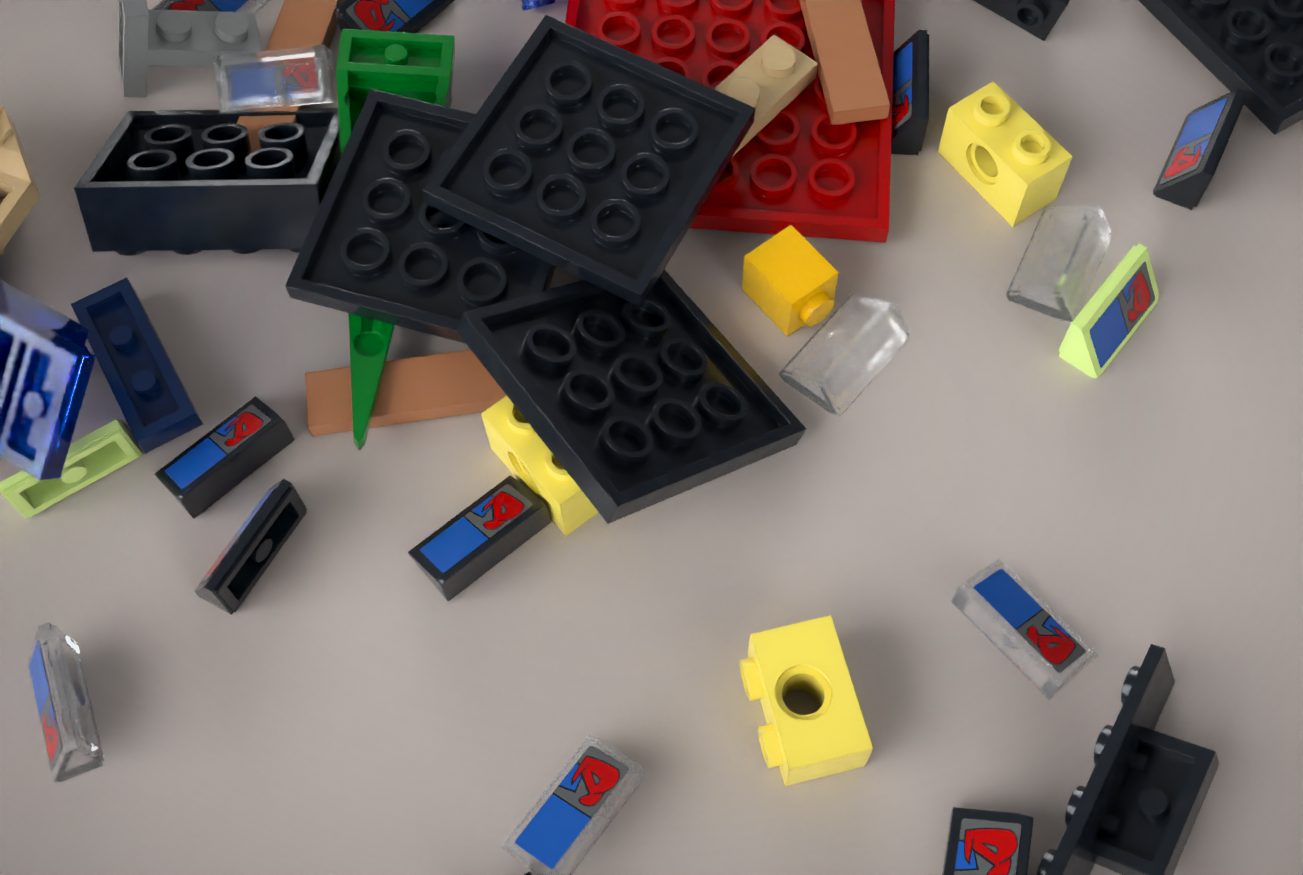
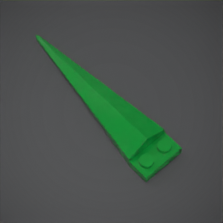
(409, 67)

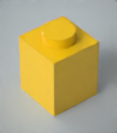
(790, 281)

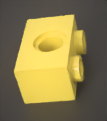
(1003, 153)
(536, 466)
(810, 660)

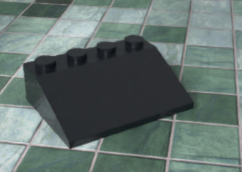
(197, 186)

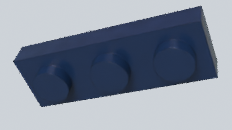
(136, 365)

